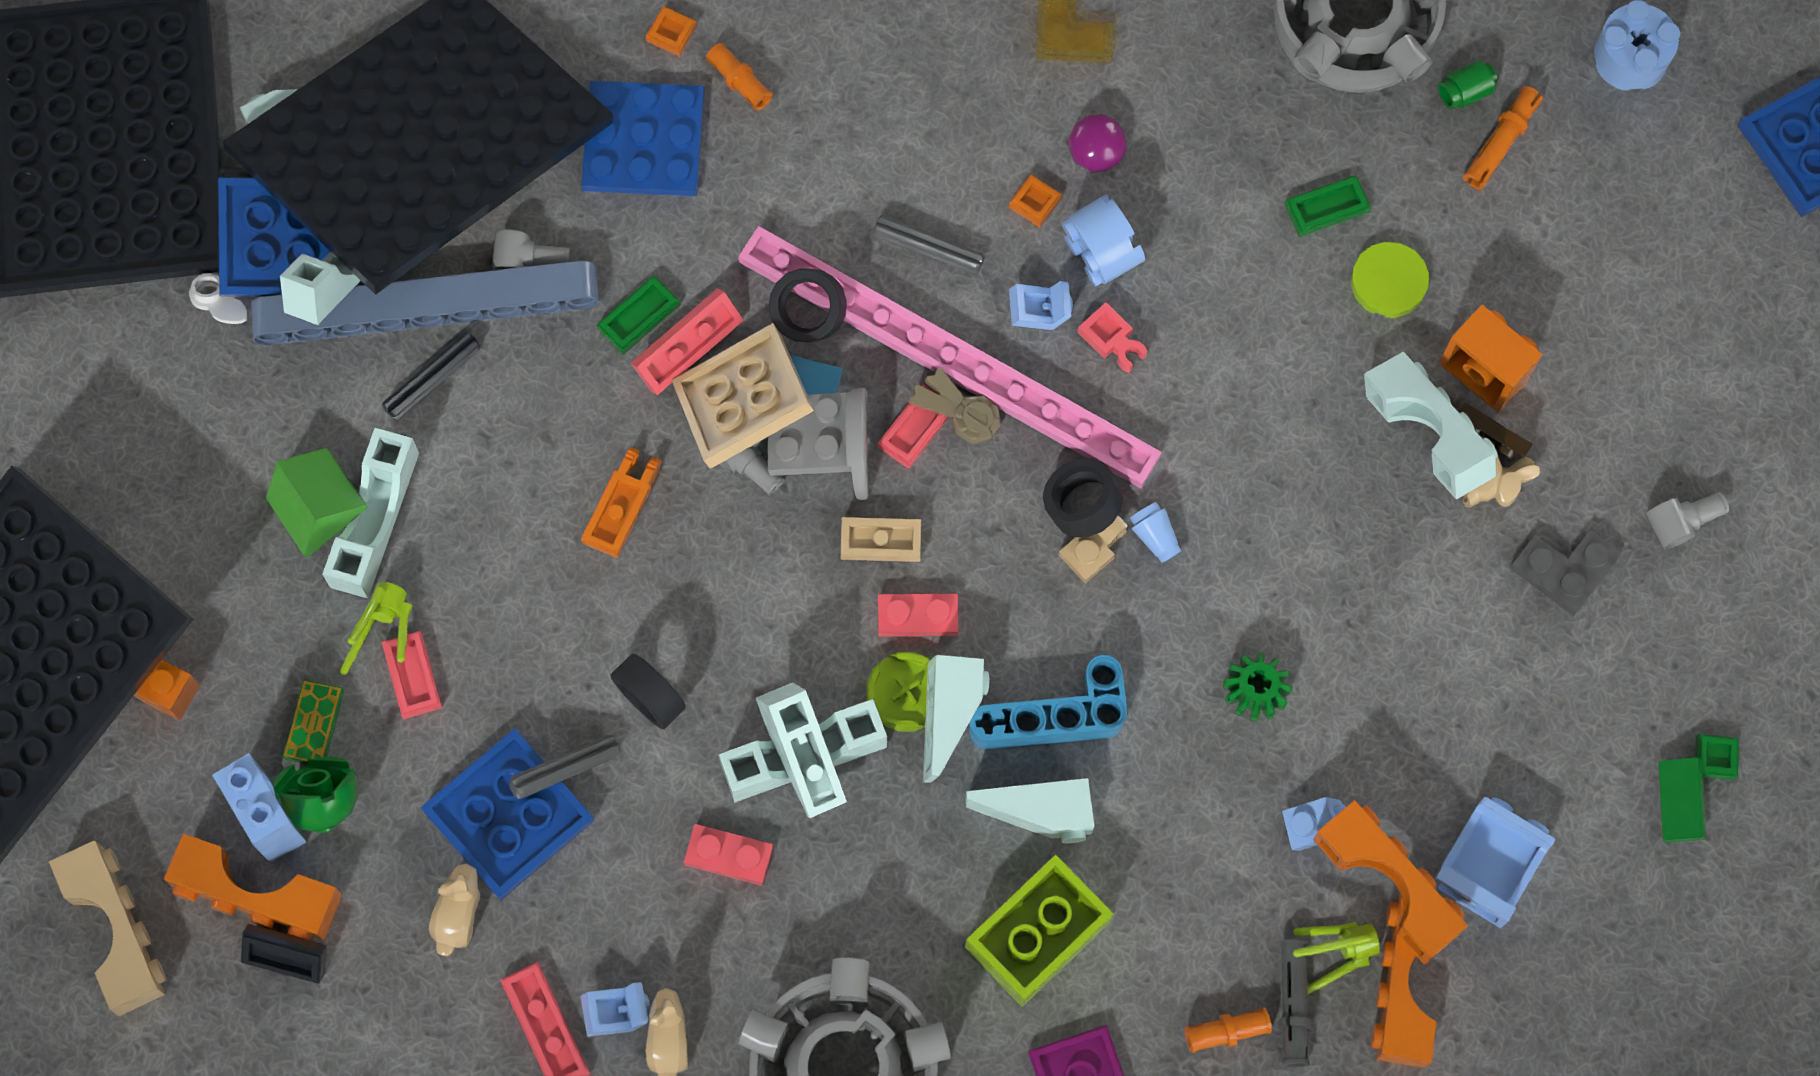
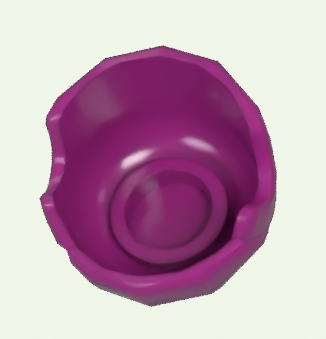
(1097, 143)

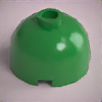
(317, 795)

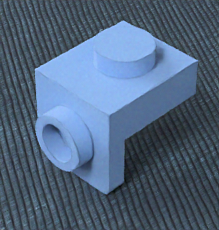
(1040, 306)
(1306, 819)
(615, 1010)

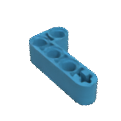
(1045, 712)

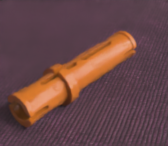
(1510, 126)

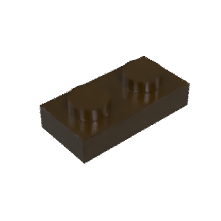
(1507, 441)

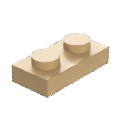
(880, 539)

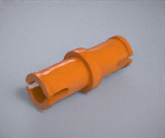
(739, 76)
(1228, 1030)

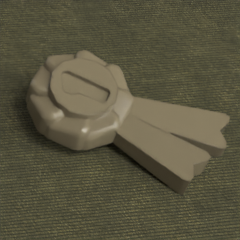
(973, 417)

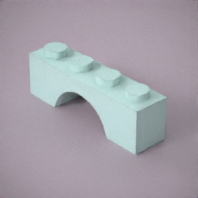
(315, 286)
(1405, 393)
(362, 544)
(846, 733)

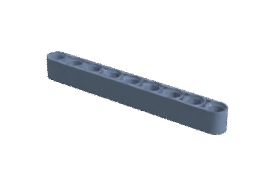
(436, 303)

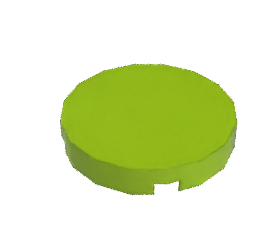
(1389, 279)
(900, 691)

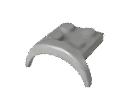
(825, 440)

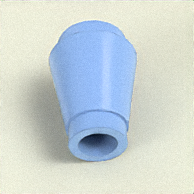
(1156, 531)

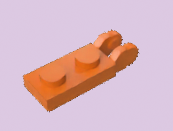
(620, 506)

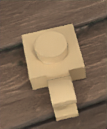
(1091, 554)

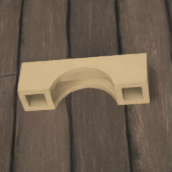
(128, 973)

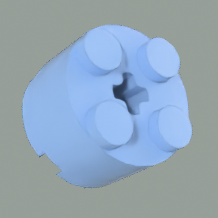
(1636, 46)
(1103, 239)

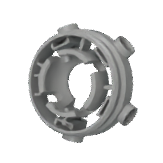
(1333, 59)
(847, 985)

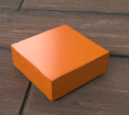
(671, 31)
(1035, 200)

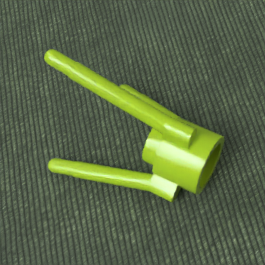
(385, 605)
(1355, 943)

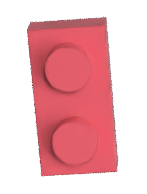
(917, 615)
(728, 854)

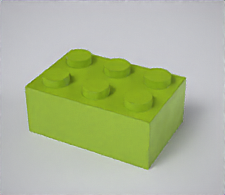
(1038, 930)

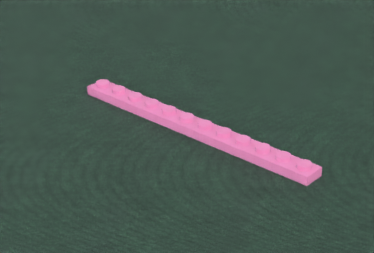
(960, 361)

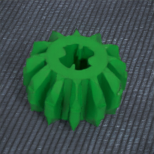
(1244, 692)

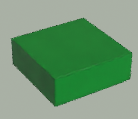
(1718, 756)

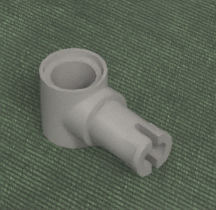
(516, 250)
(755, 467)
(1678, 521)

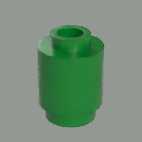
(1467, 84)

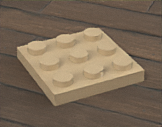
(742, 396)

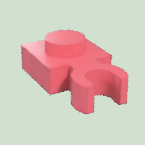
(1109, 333)

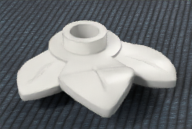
(226, 309)

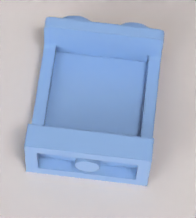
(1493, 860)

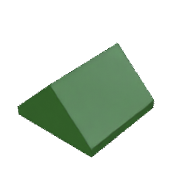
(313, 498)

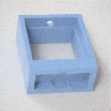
(257, 808)

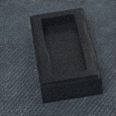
(283, 953)

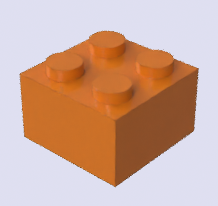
(1490, 357)

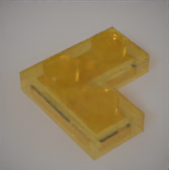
(1070, 40)

